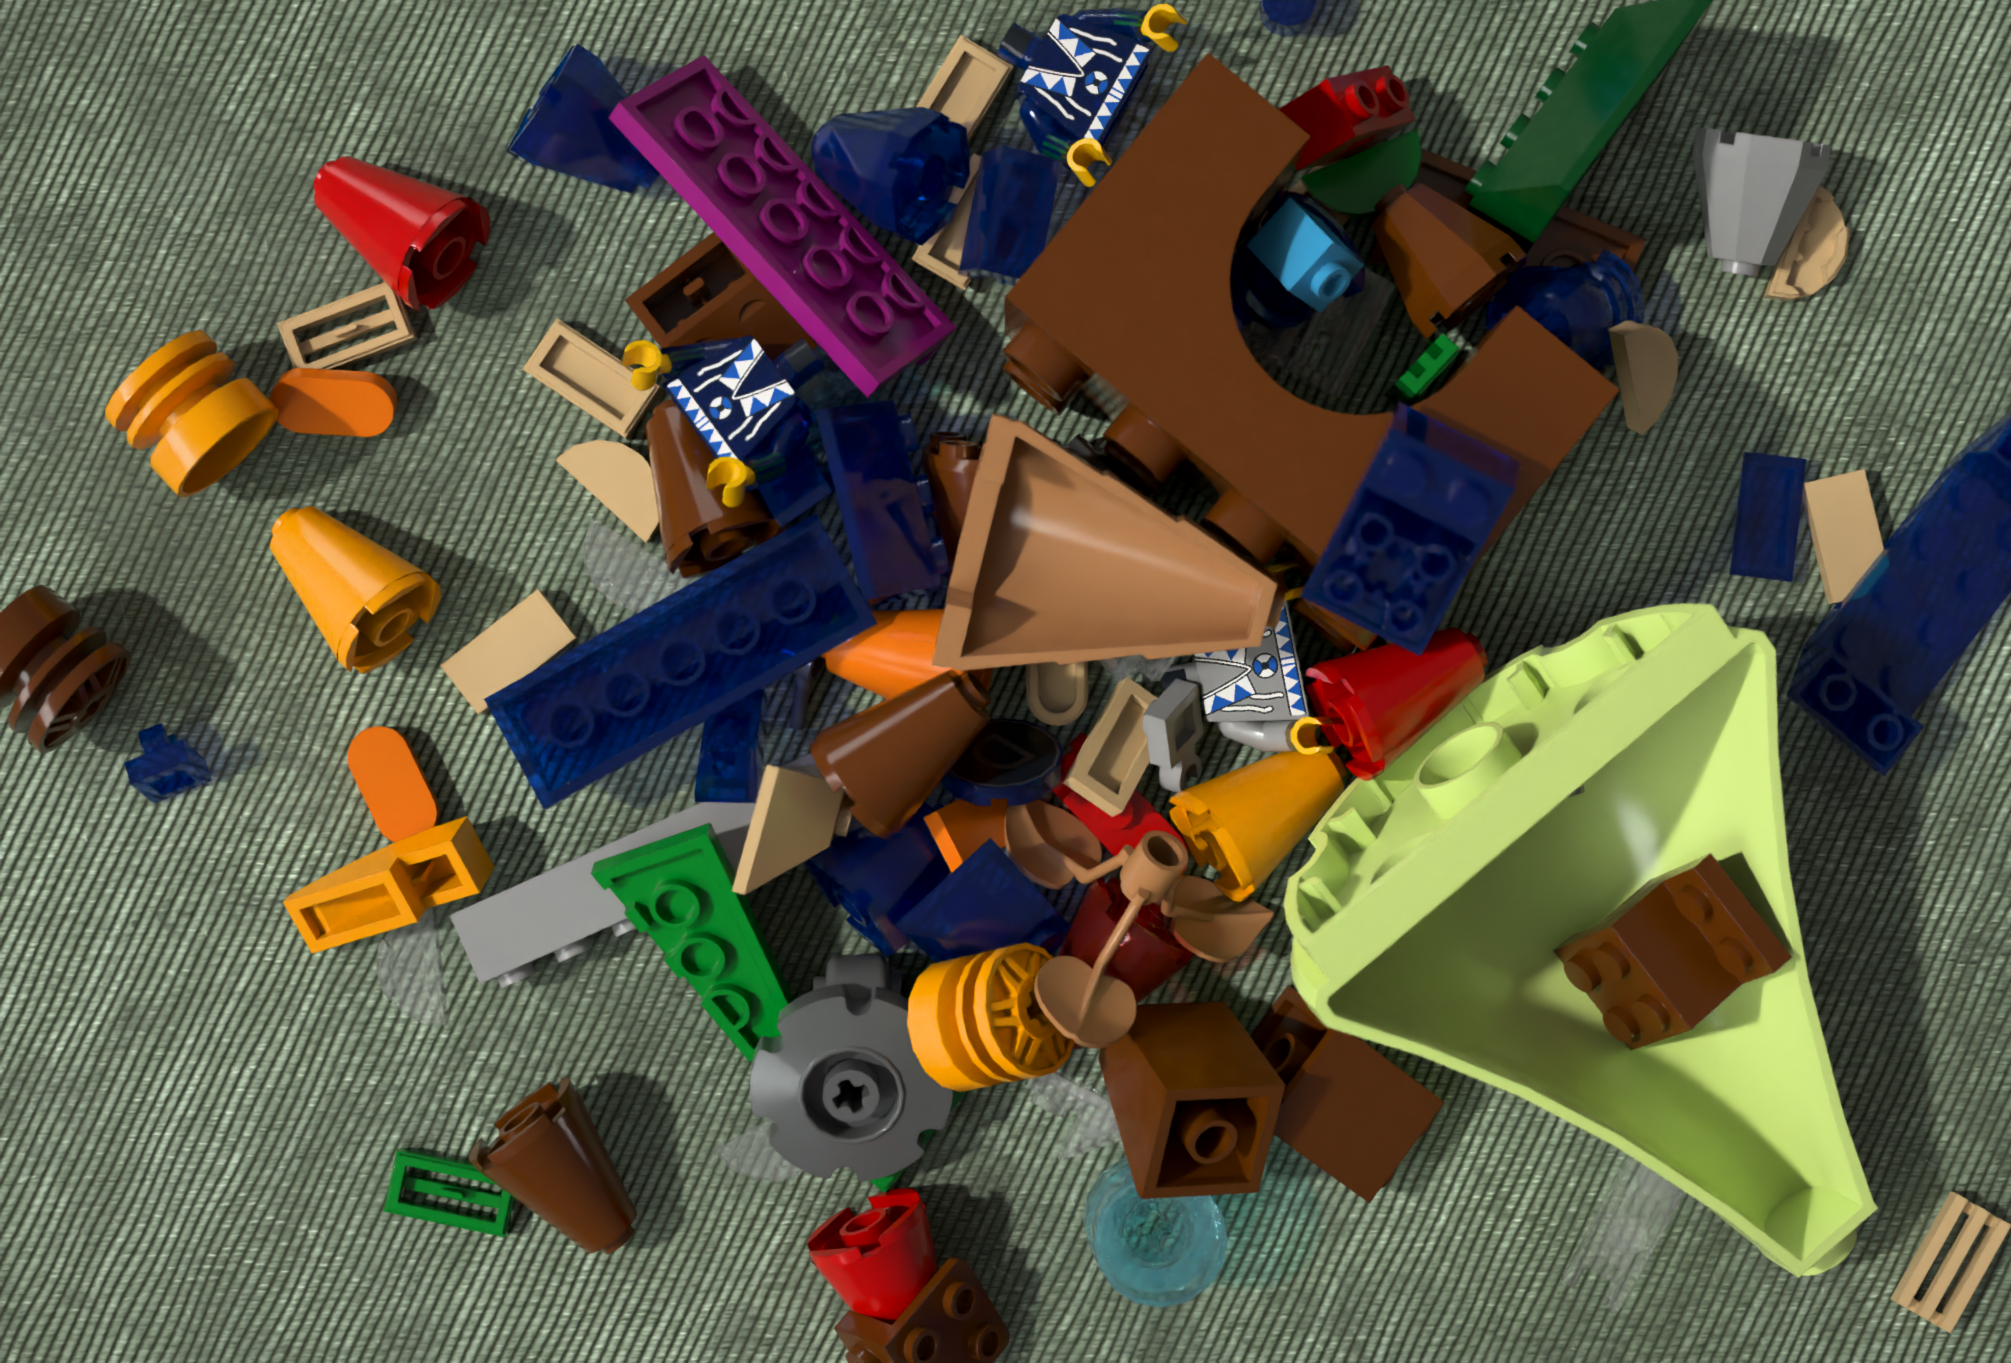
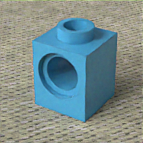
(1305, 255)

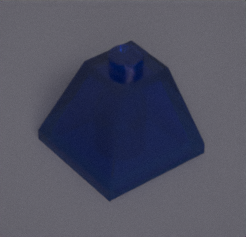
(983, 909)

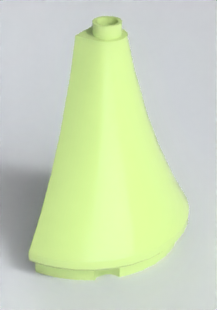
(1468, 866)

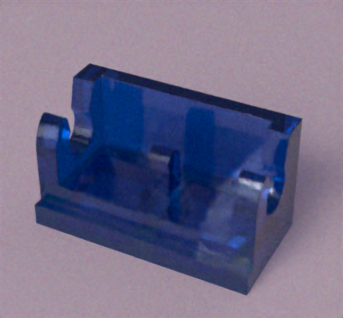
(1009, 214)
(733, 753)

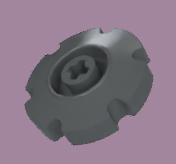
(819, 1112)

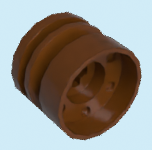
(52, 673)

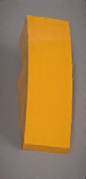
(391, 886)

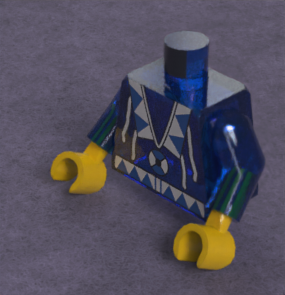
(1084, 77)
(736, 403)

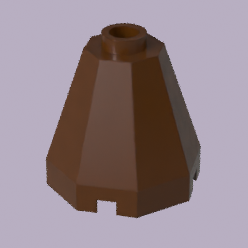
(1441, 256)

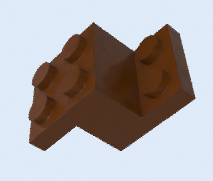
(1671, 953)

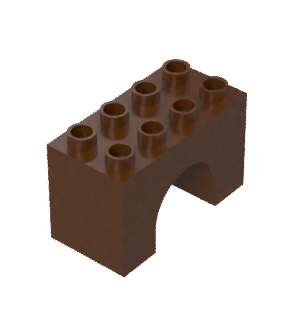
(1144, 329)

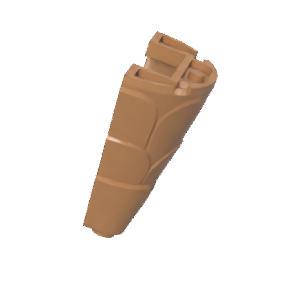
(1087, 568)

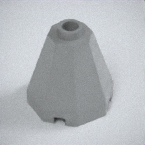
(1753, 194)

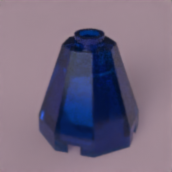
(572, 129)
(895, 167)
(881, 877)

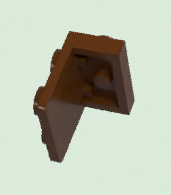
(943, 1324)

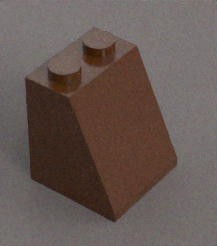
(1341, 1098)
(1192, 1101)

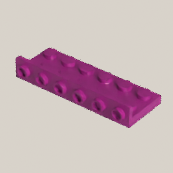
(783, 224)

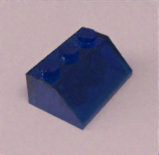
(882, 501)

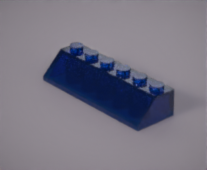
(680, 661)

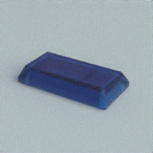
(1767, 516)

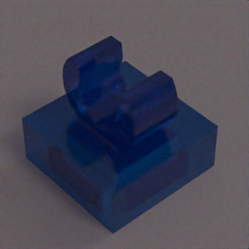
(166, 766)

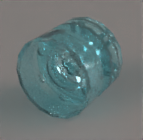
(1158, 1266)

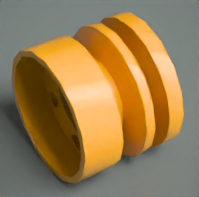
(190, 413)
(980, 1020)

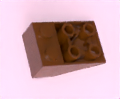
(713, 298)

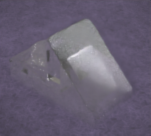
(1095, 1119)

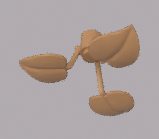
(1054, 848)

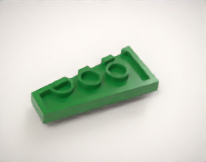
(708, 933)

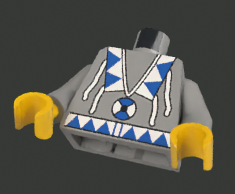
(1258, 689)

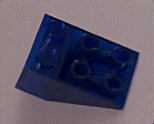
(1411, 529)

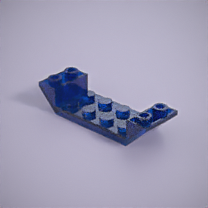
(1914, 607)

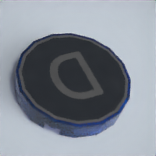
(1009, 762)

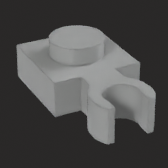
(1171, 730)

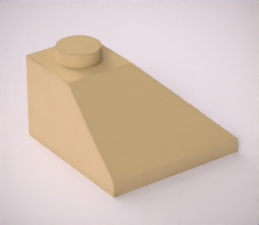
(789, 825)

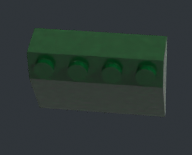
(1579, 116)

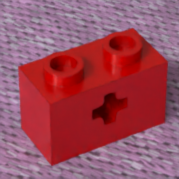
(1349, 114)

